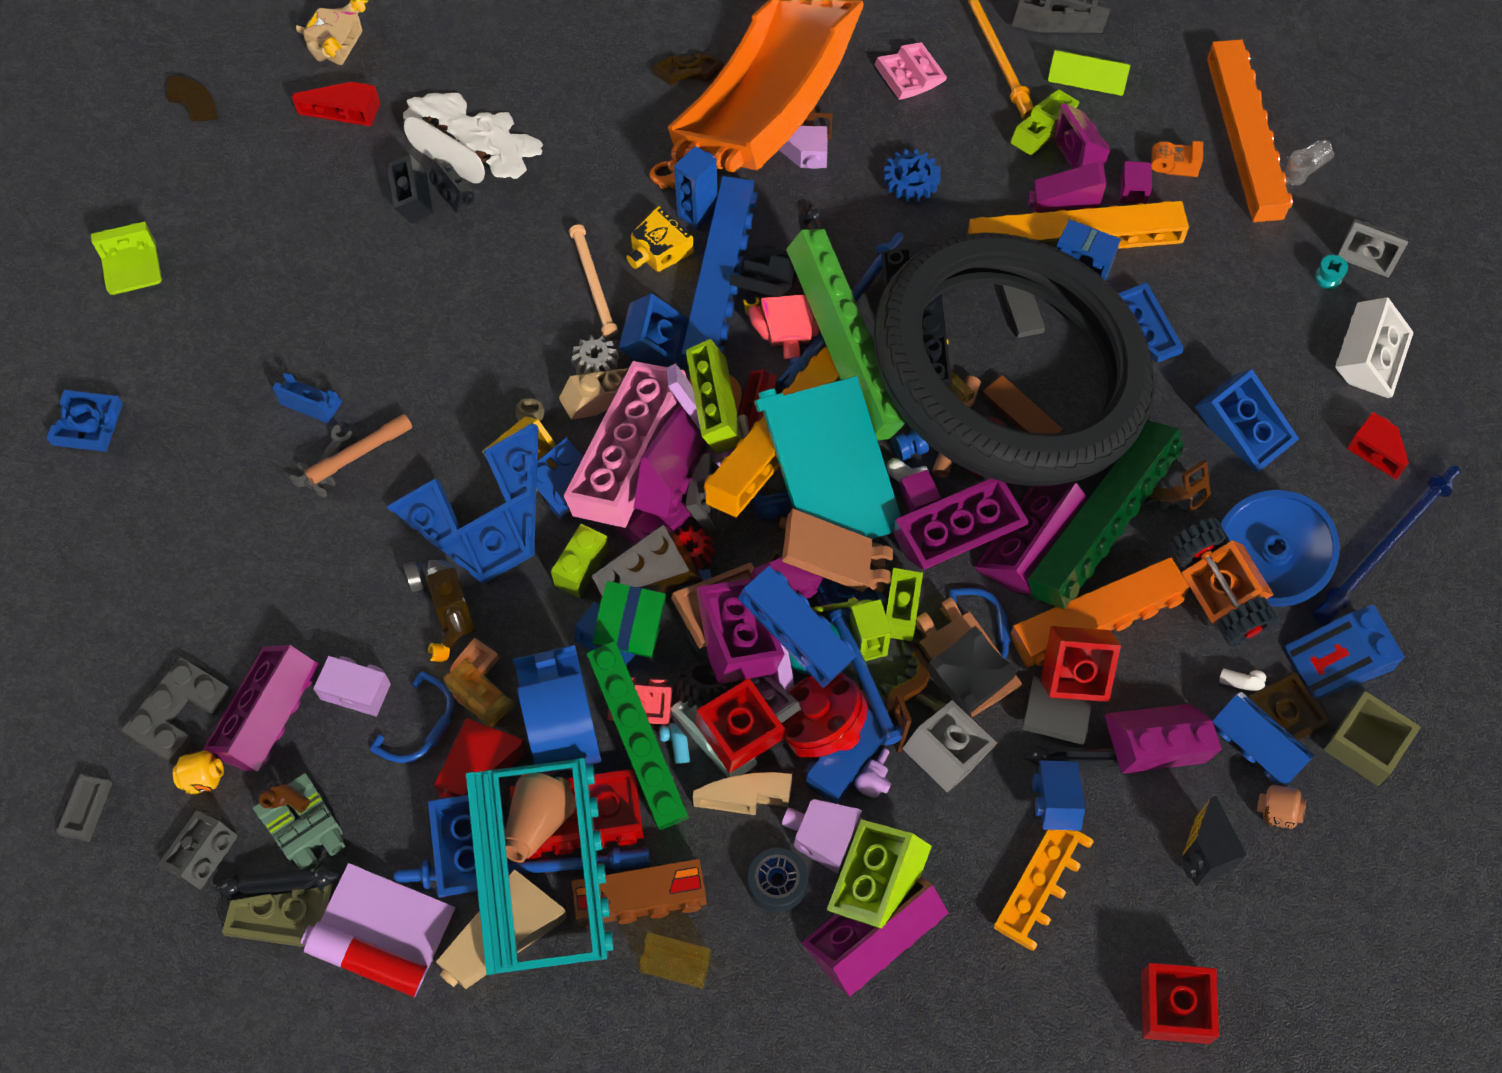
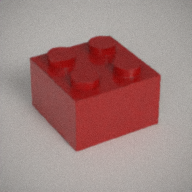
(1080, 663)
(739, 725)
(1179, 1003)

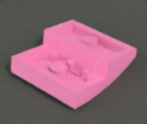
(910, 71)

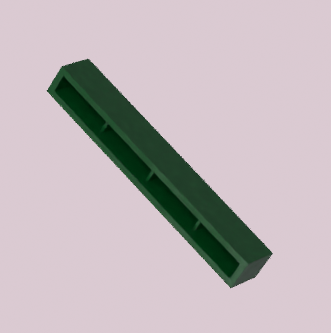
(1105, 515)

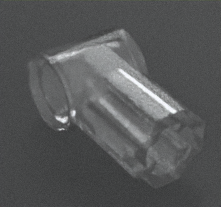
(1307, 161)

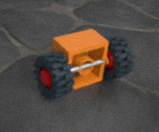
(1225, 581)

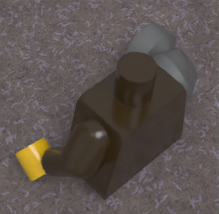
(447, 600)

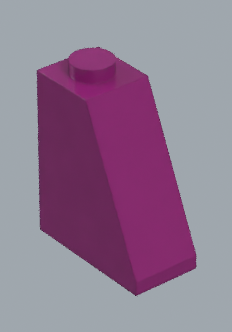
(1069, 189)

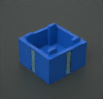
(1090, 247)

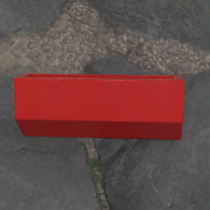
(758, 382)

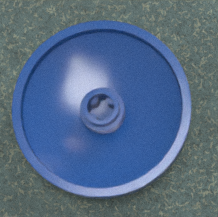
(1288, 542)

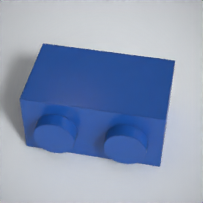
(1059, 795)

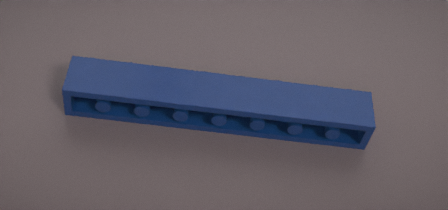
(721, 259)

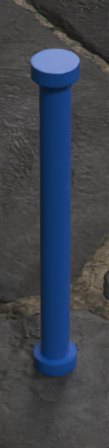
(891, 735)

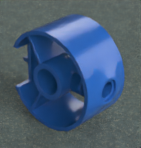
(556, 707)

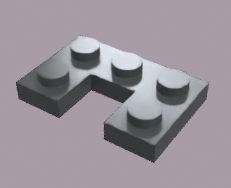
(152, 721)

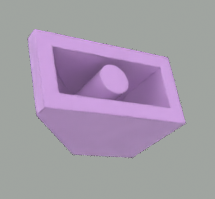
(807, 147)

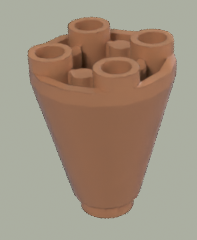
(536, 812)

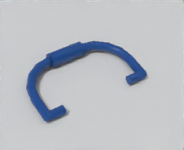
(1001, 616)
(435, 734)

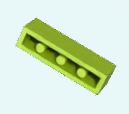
(713, 396)

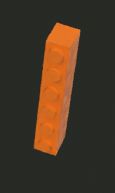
(1104, 608)

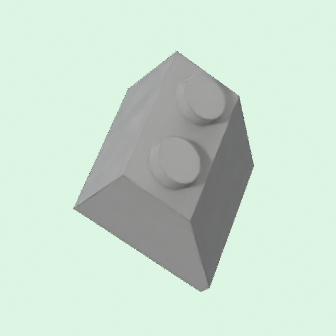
(1372, 247)
(949, 745)

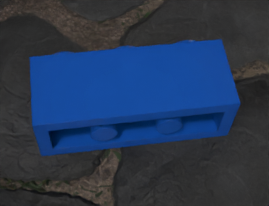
(696, 187)
(1262, 739)
(836, 772)

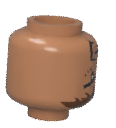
(1282, 806)

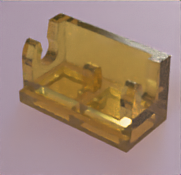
(478, 693)
(675, 960)

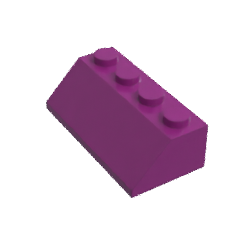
(669, 465)
(958, 523)
(1018, 553)
(262, 707)
(857, 951)

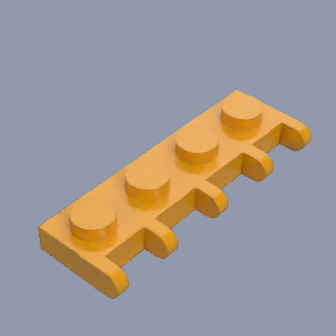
(1037, 884)

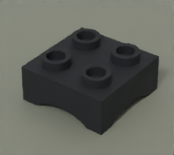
(971, 670)

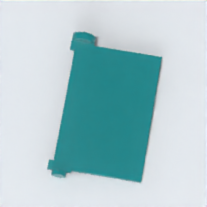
(831, 456)

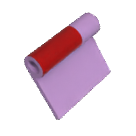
(379, 930)

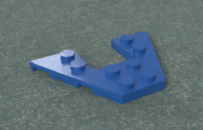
(497, 538)

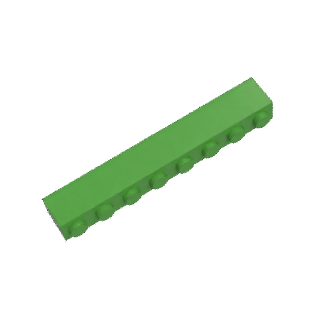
(842, 325)

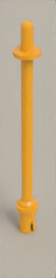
(1020, 94)

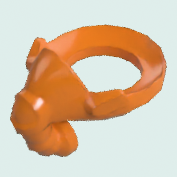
(664, 181)

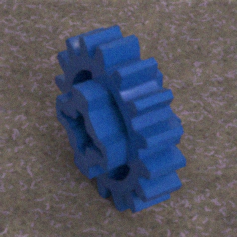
(911, 175)

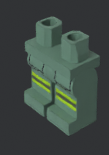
(309, 832)

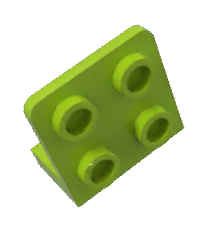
(128, 257)

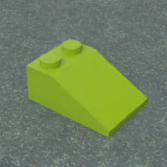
(878, 873)

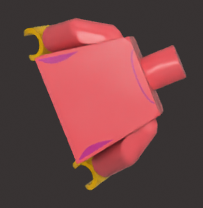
(784, 322)

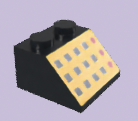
(1211, 846)

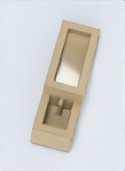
(744, 791)

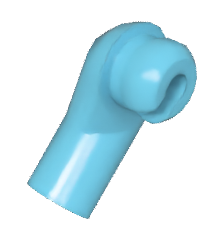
(679, 742)

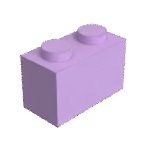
(352, 685)

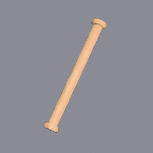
(609, 328)

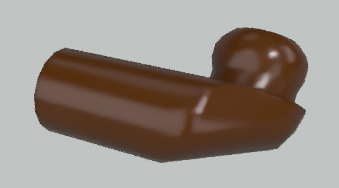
(282, 796)

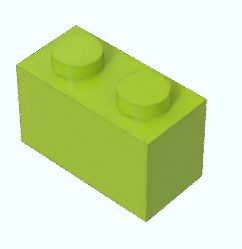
(580, 560)
(903, 603)
(870, 628)

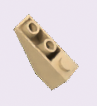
(591, 393)

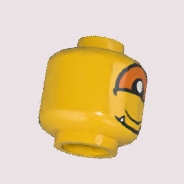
(198, 772)

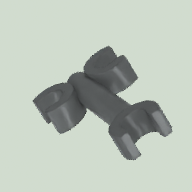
(331, 450)

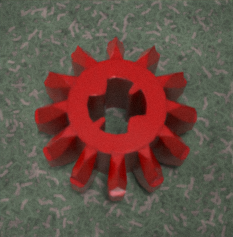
(700, 544)

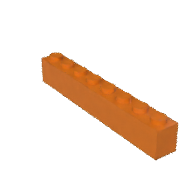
(1249, 131)

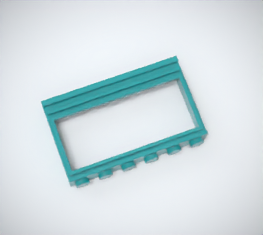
(493, 871)

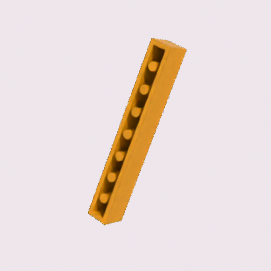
(1135, 224)
(754, 457)

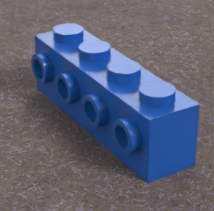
(797, 626)

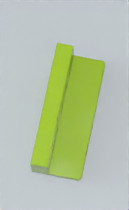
(1089, 72)

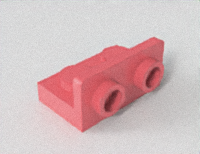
(655, 699)

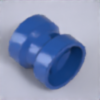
(908, 444)

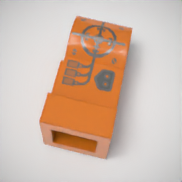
(1177, 159)

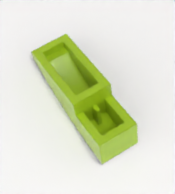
(1041, 125)

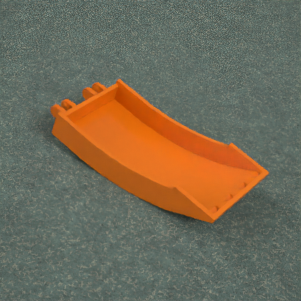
(768, 82)

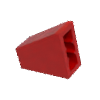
(477, 750)

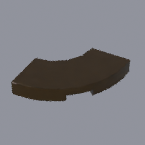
(687, 67)
(193, 97)

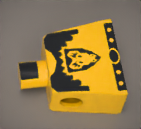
(659, 242)

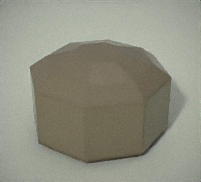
(529, 408)

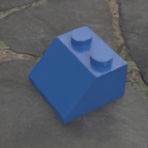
(654, 332)

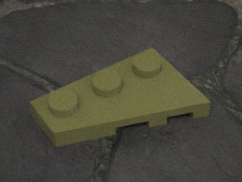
(277, 917)

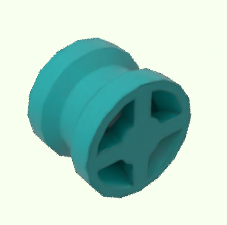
(1331, 272)

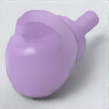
(872, 779)

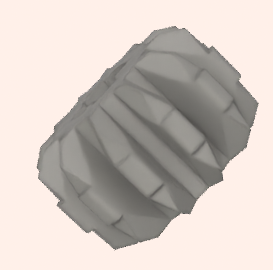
(594, 356)

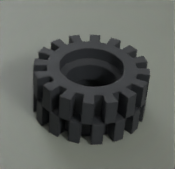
(699, 684)

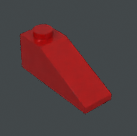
(341, 102)

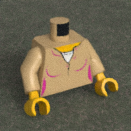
(332, 31)

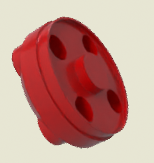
(827, 718)

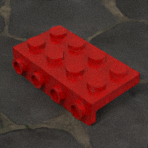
(617, 820)

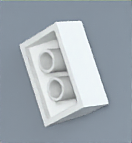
(1374, 347)

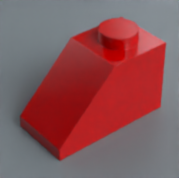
(1380, 445)

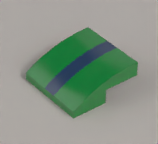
(629, 618)

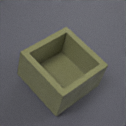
(1372, 738)

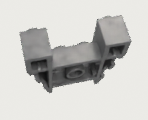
(1061, 16)

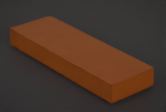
(1018, 408)

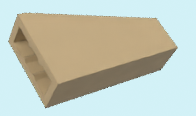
(533, 917)

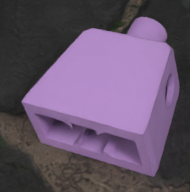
(824, 831)

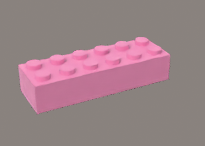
(609, 471)

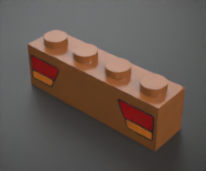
(646, 892)

